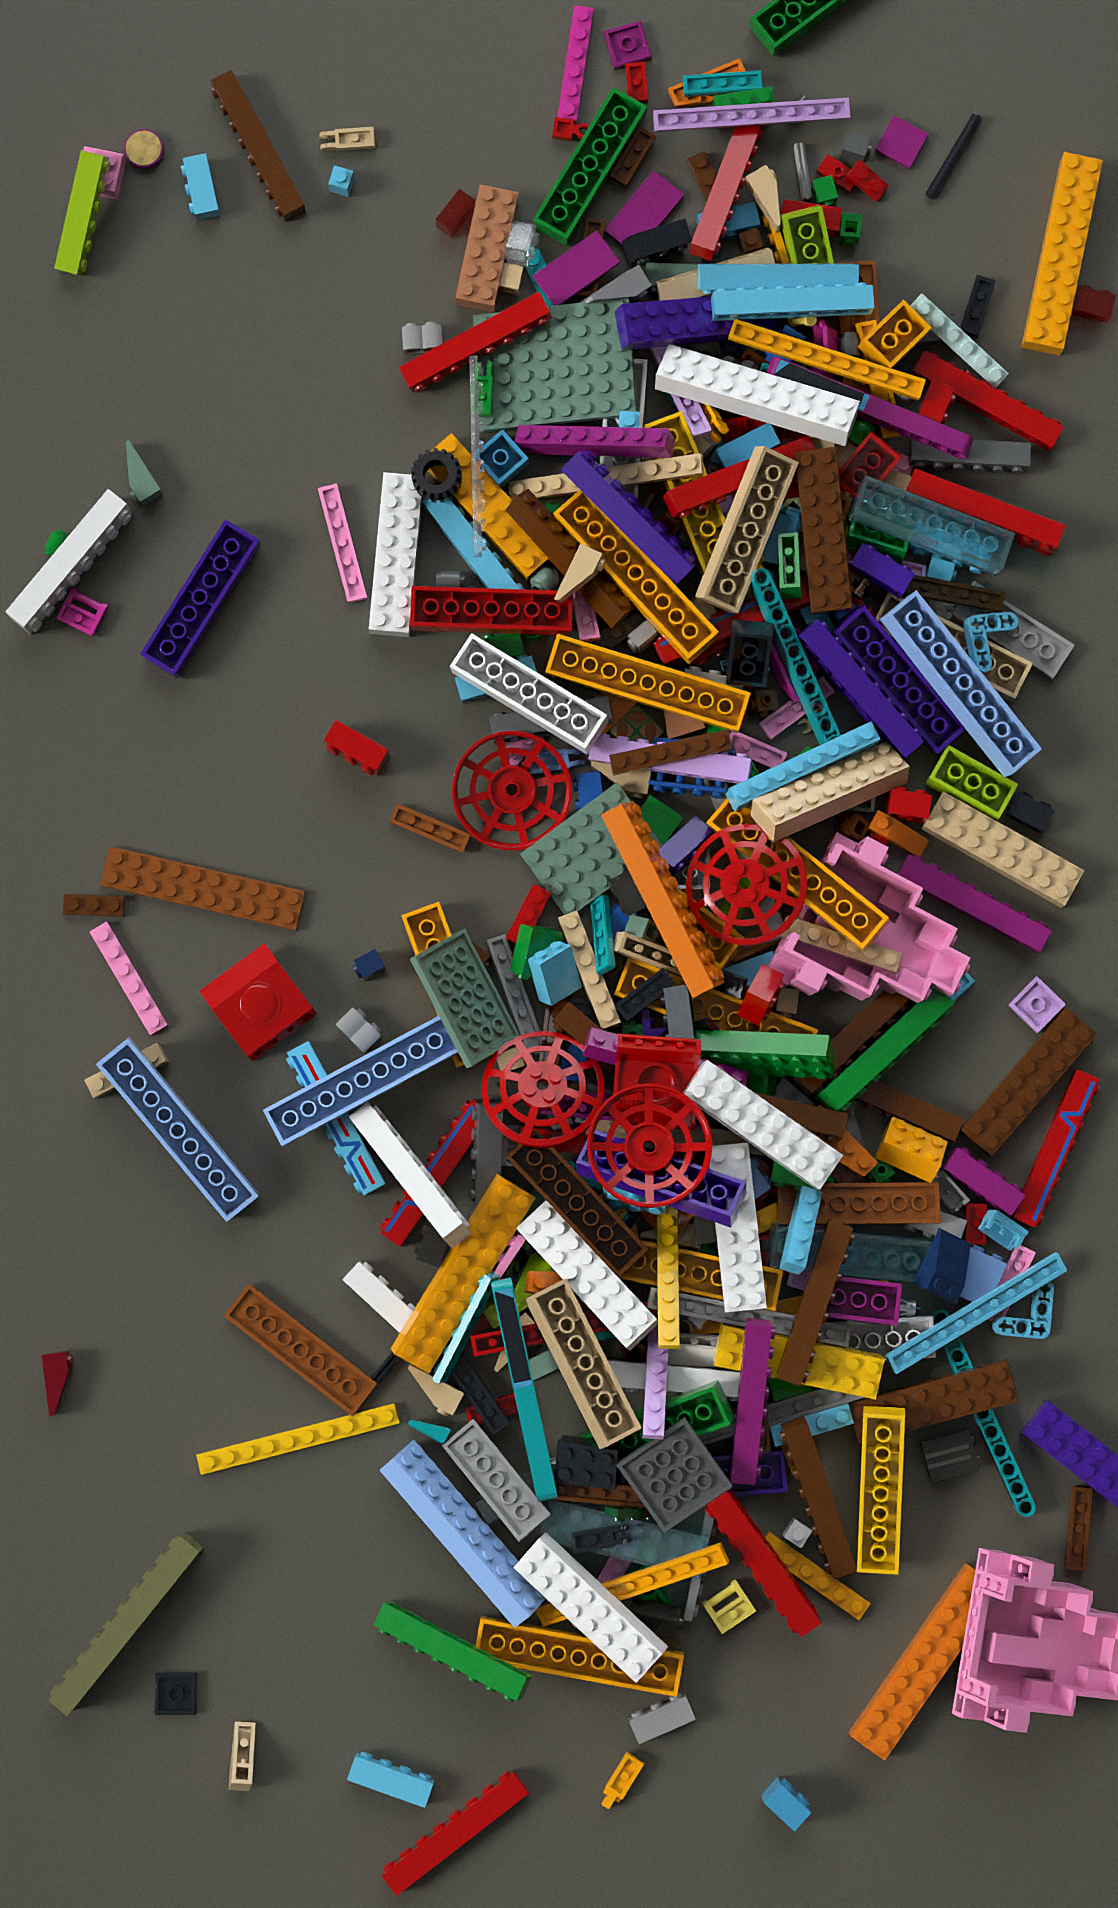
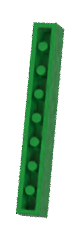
(453, 1651)

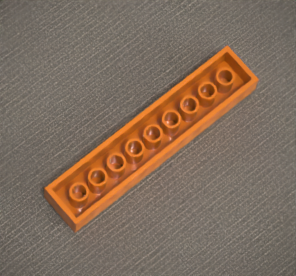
(663, 898)
(917, 1670)

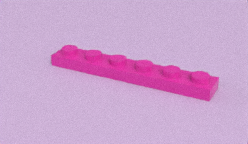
(575, 62)

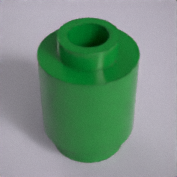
(55, 541)

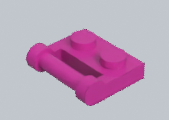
(80, 618)

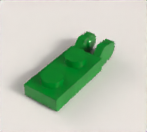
(487, 390)

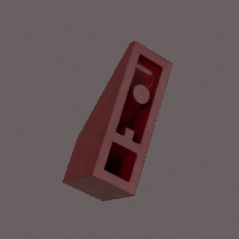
(56, 1375)

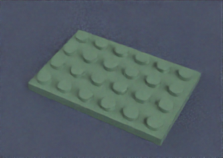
(580, 854)
(465, 997)

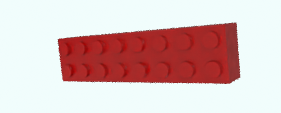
(1029, 528)
(489, 611)
(764, 1562)

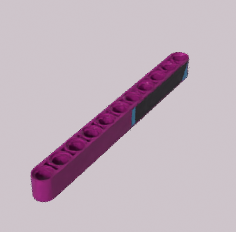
(880, 411)

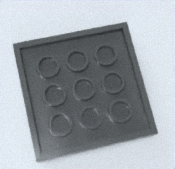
(674, 1475)

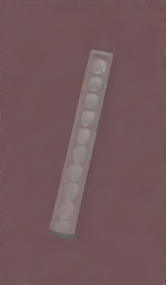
(477, 447)

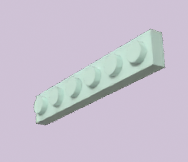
(959, 341)

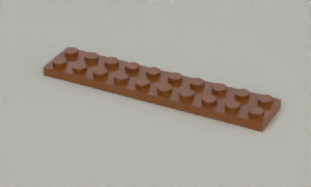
(202, 888)

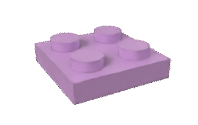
(1036, 1004)

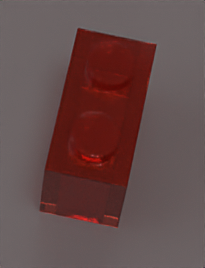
(455, 213)
(1093, 303)

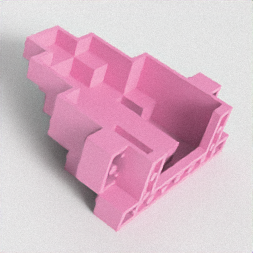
(911, 931)
(1031, 1644)

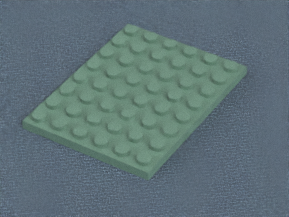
(562, 370)

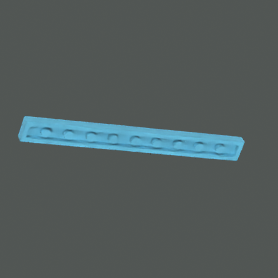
(975, 1313)

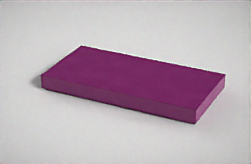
(645, 209)
(576, 269)

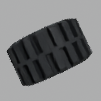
(432, 459)

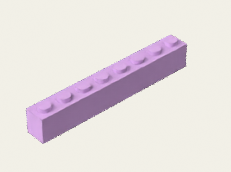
(712, 767)

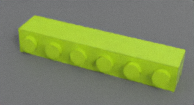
(81, 213)

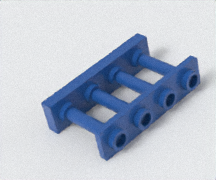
(679, 787)

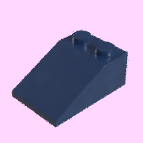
(945, 1266)

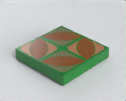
(636, 725)

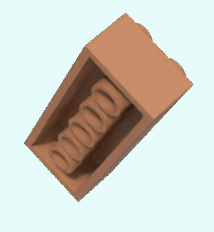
(485, 248)

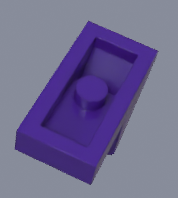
(648, 1019)

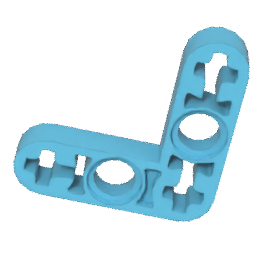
(979, 633)
(1035, 1320)

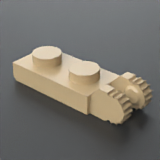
(349, 139)

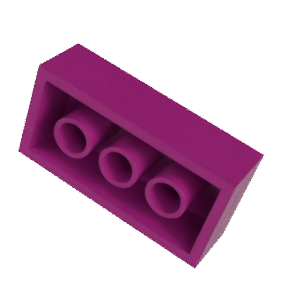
(983, 1182)
(866, 1301)

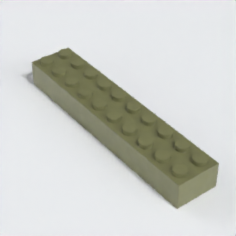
(121, 1629)

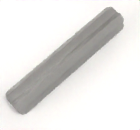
(802, 171)

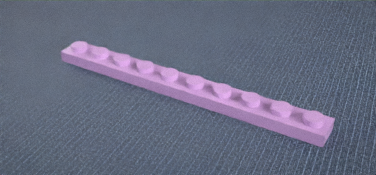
(751, 114)

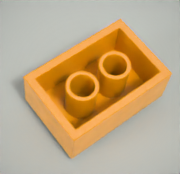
(895, 336)
(911, 1149)

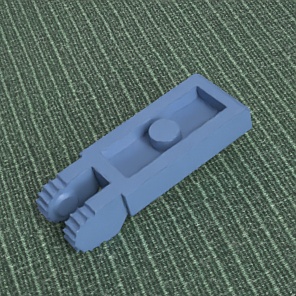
(552, 763)

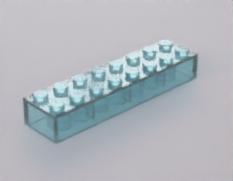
(931, 525)
(868, 1255)
(648, 1541)

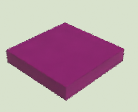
(627, 44)
(901, 142)

